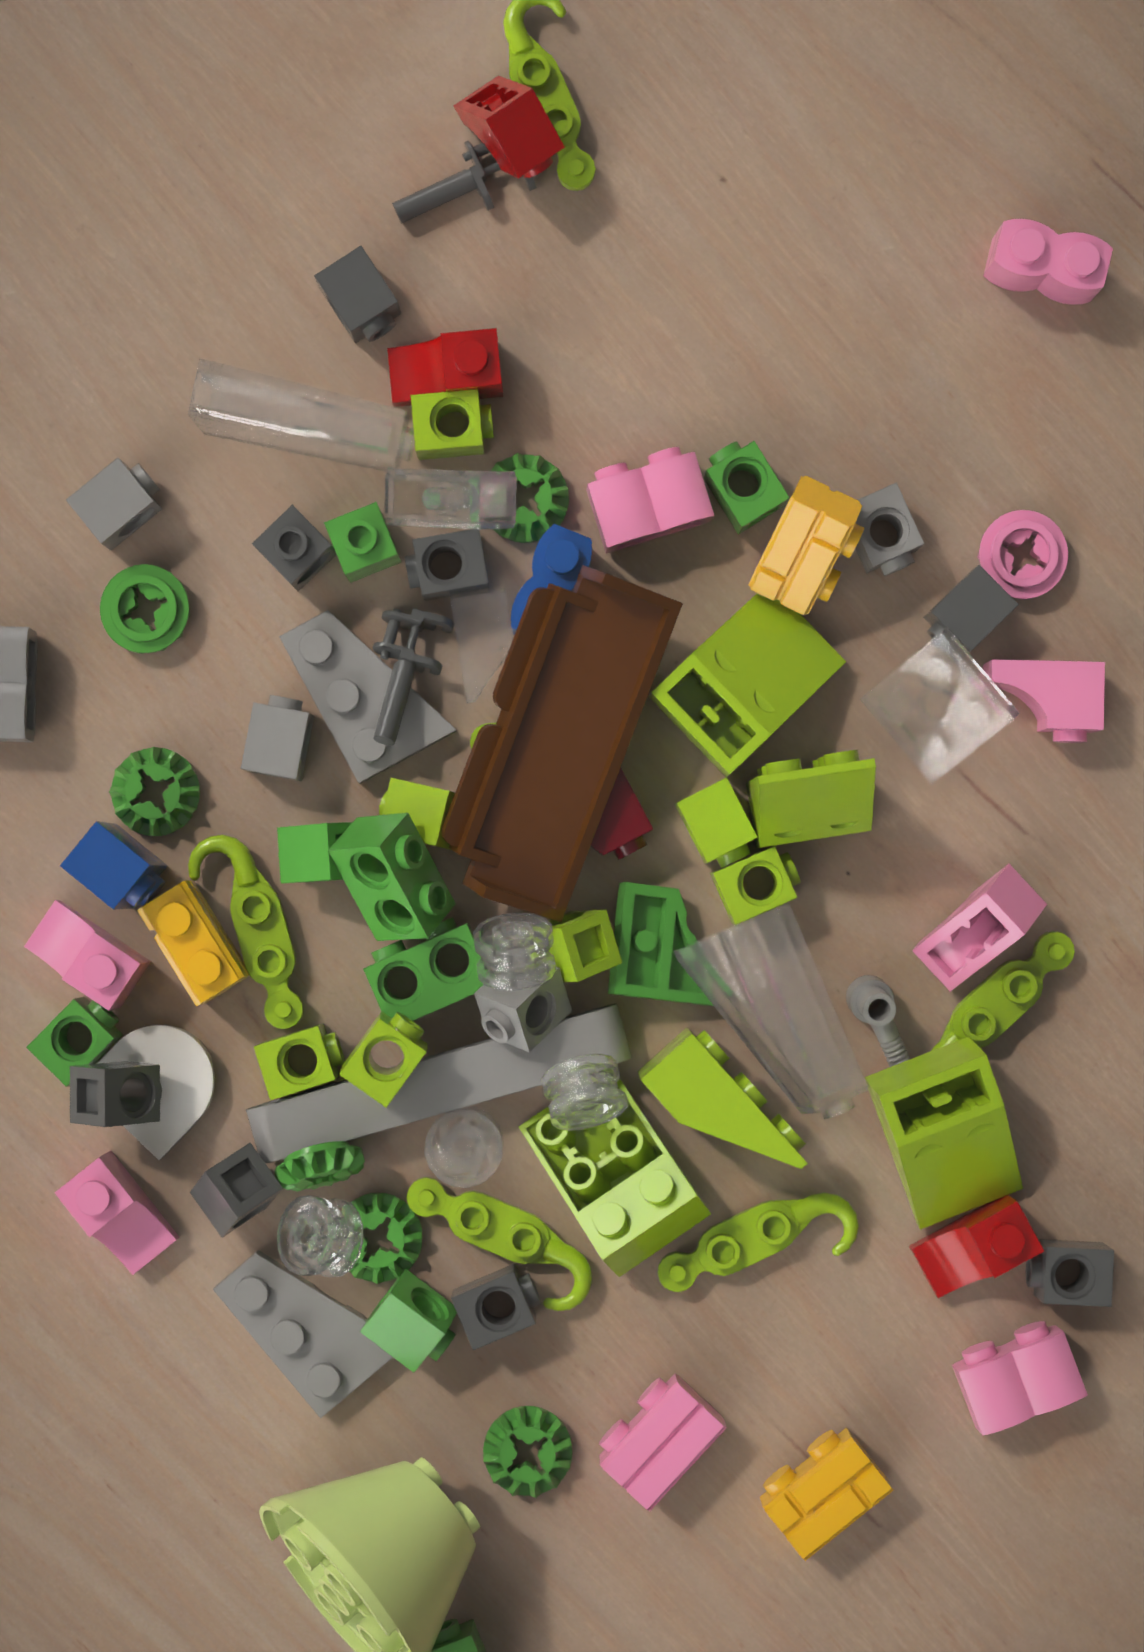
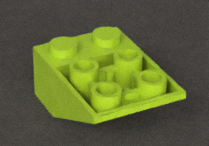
(746, 681)
(812, 802)
(703, 1096)
(946, 1131)
(618, 1183)

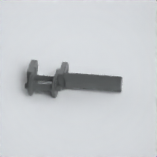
(453, 187)
(405, 667)

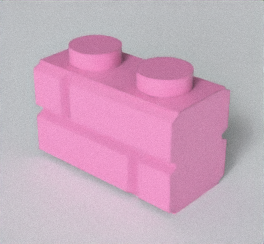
(660, 1440)

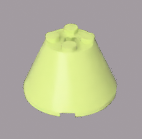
(377, 1553)

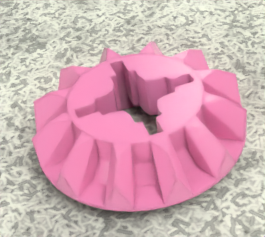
(1047, 547)

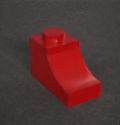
(511, 126)
(447, 364)
(977, 1246)

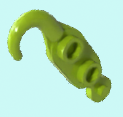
(537, 69)
(259, 928)
(1007, 992)
(503, 1231)
(753, 1237)

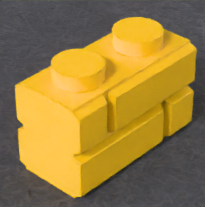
(806, 546)
(194, 942)
(824, 1492)

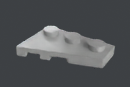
(349, 692)
(302, 1330)

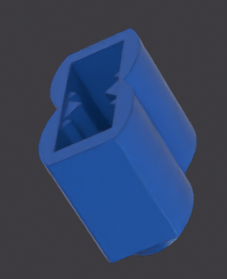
(556, 562)

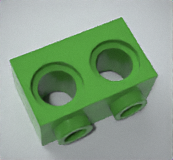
(392, 877)
(434, 986)

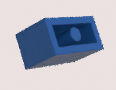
(115, 867)

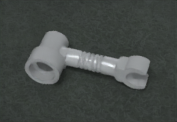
(859, 997)

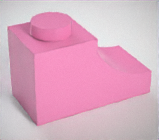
(1061, 694)
(980, 927)
(87, 956)
(117, 1212)

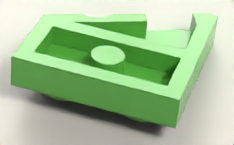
(647, 932)

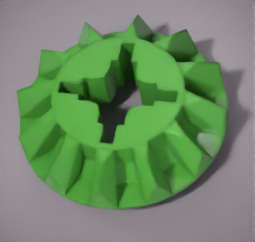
(551, 498)
(121, 599)
(180, 798)
(320, 1165)
(403, 1231)
(530, 1425)

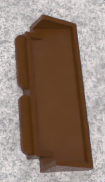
(559, 740)

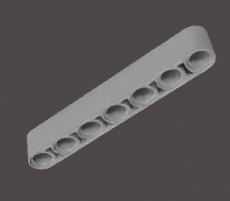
(434, 1087)

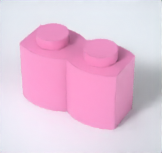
(1061, 267)
(649, 499)
(1018, 1378)

